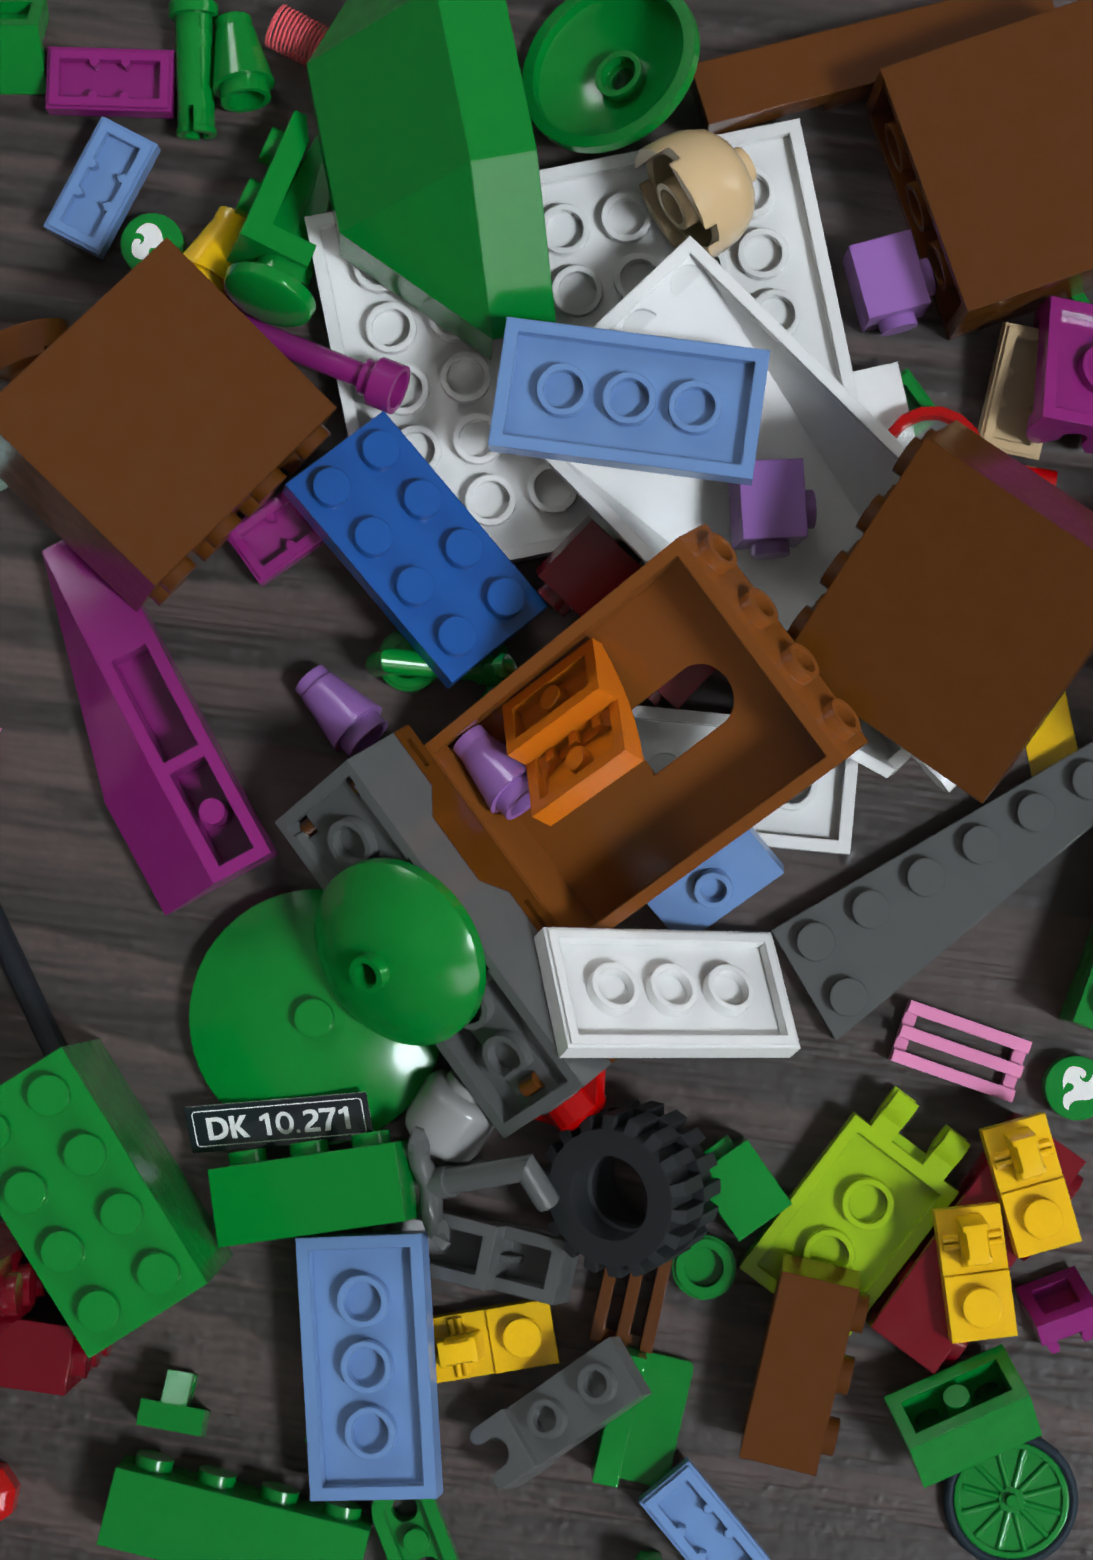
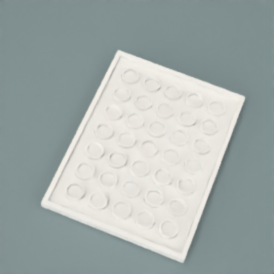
(598, 253)

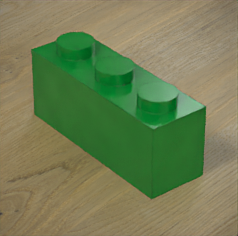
(313, 1190)

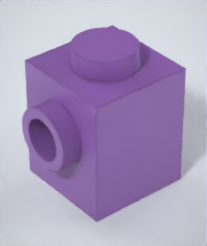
(889, 283)
(773, 510)

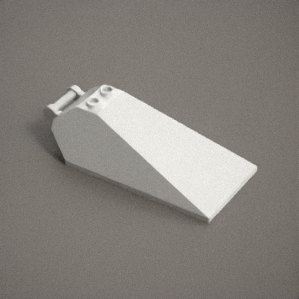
(803, 416)

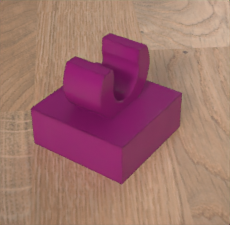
(1058, 1307)

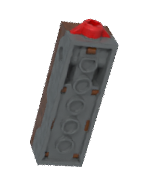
(405, 808)

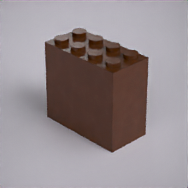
(996, 164)
(156, 427)
(958, 607)

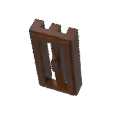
(645, 1341)

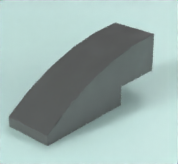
(499, 1257)

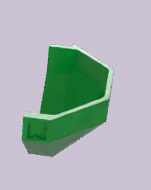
(434, 160)

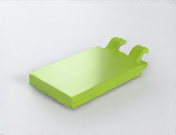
(863, 1200)

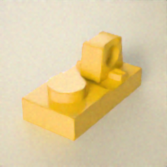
(1030, 1185)
(974, 1272)
(494, 1340)

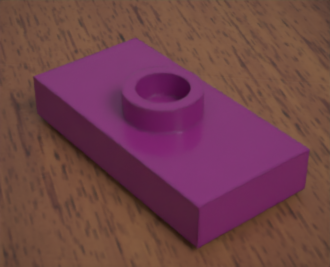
(111, 82)
(274, 539)

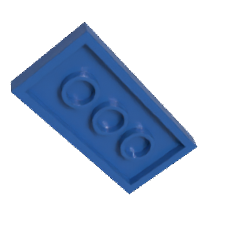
(415, 549)

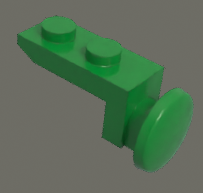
(264, 257)

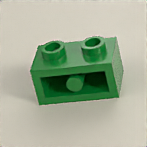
(963, 1415)

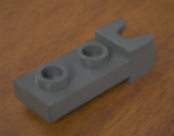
(563, 1411)

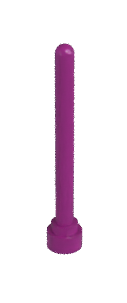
(379, 382)

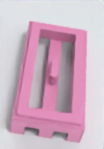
(1012, 1068)

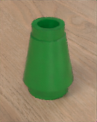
(240, 64)

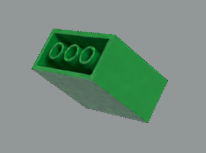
(98, 1197)

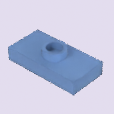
(102, 188)
(718, 884)
(698, 1517)

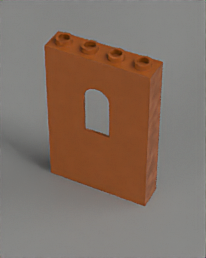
(658, 827)

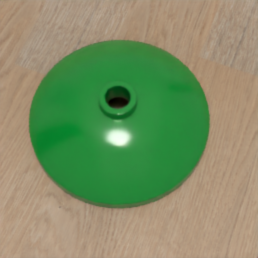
(609, 70)
(400, 951)

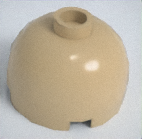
(698, 188)

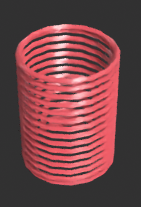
(305, 30)

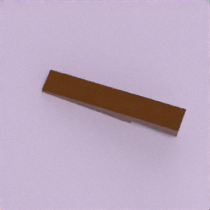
(837, 63)

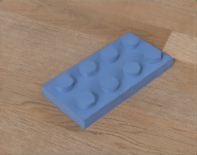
(629, 401)
(369, 1366)

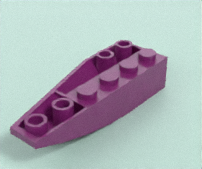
(152, 743)

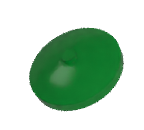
(275, 1028)

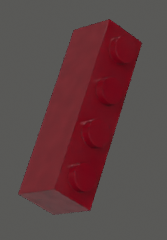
(912, 1305)

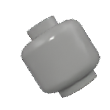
(449, 1118)

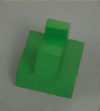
(175, 1408)

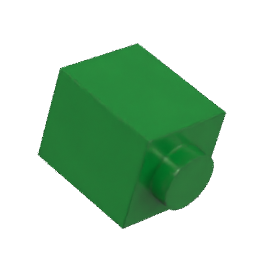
(747, 1187)

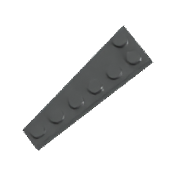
(909, 910)

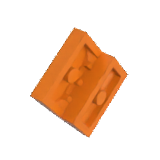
(572, 732)

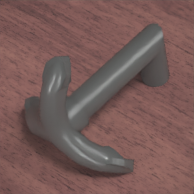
(448, 1181)

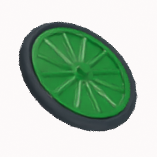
(1013, 1504)

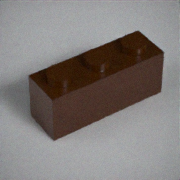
(803, 1365)

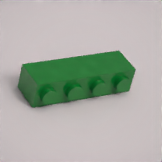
(210, 1516)

